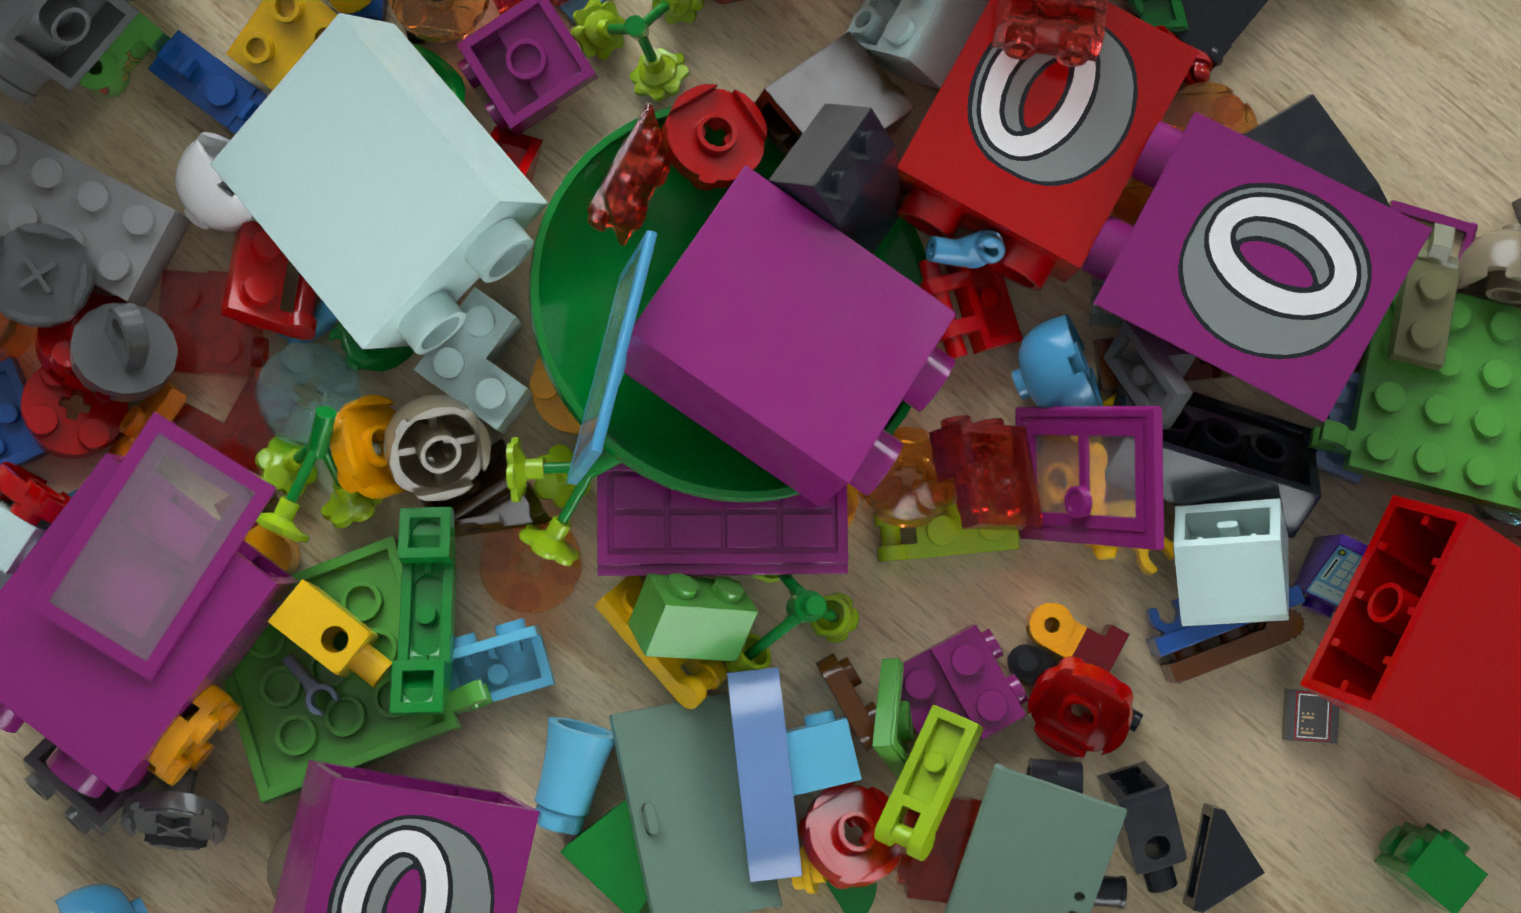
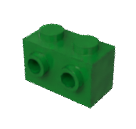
(1431, 865)

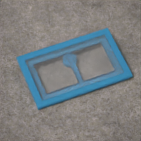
(611, 360)

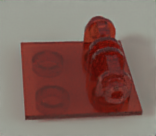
(631, 179)

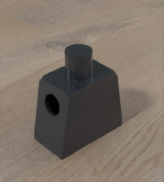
(1150, 831)

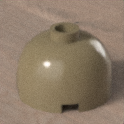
(1493, 267)
(436, 447)

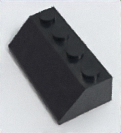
(1237, 455)

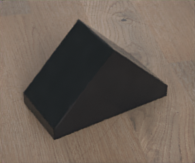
(1219, 861)

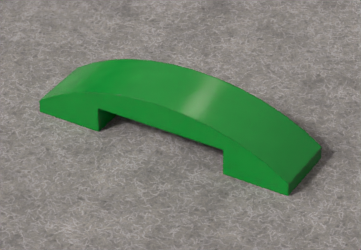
(426, 611)

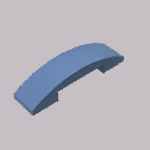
(764, 774)

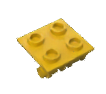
(279, 37)

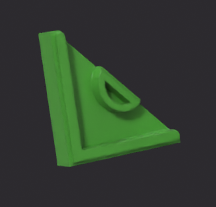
(893, 717)

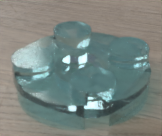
(299, 365)

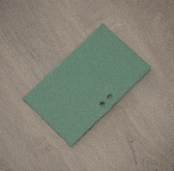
(688, 781)
(1035, 848)

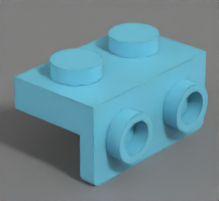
(508, 663)

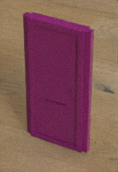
(667, 532)

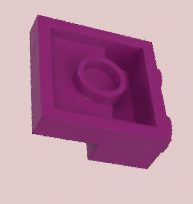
(524, 64)
(965, 680)

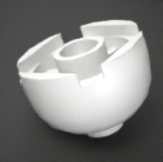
(202, 190)

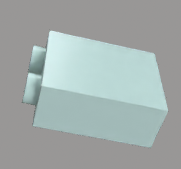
(380, 186)

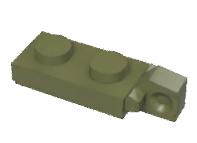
(1426, 303)

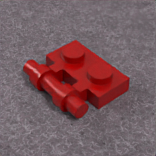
(983, 304)

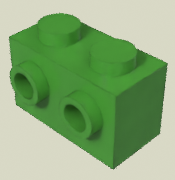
(692, 617)

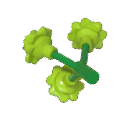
(658, 71)

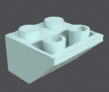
(916, 36)
(1232, 562)

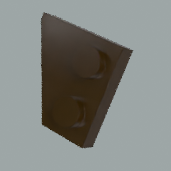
(489, 502)

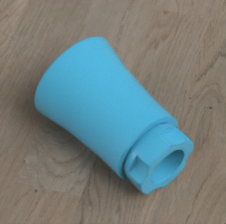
(571, 773)

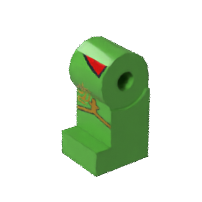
(113, 69)

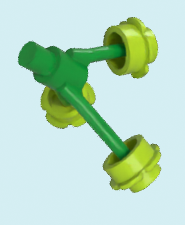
(828, 615)

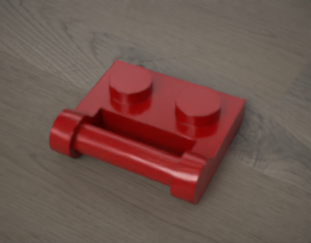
(257, 286)

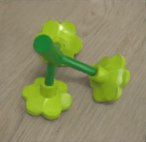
(293, 468)
(550, 483)

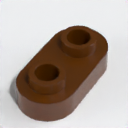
(842, 680)

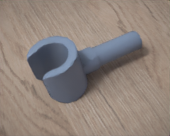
(310, 684)

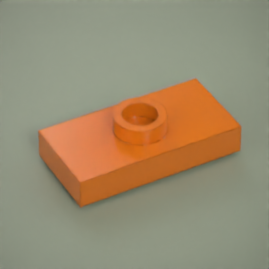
(165, 402)

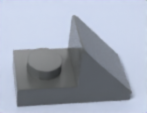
(1151, 370)

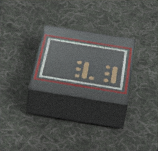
(1309, 717)

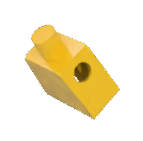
(314, 621)

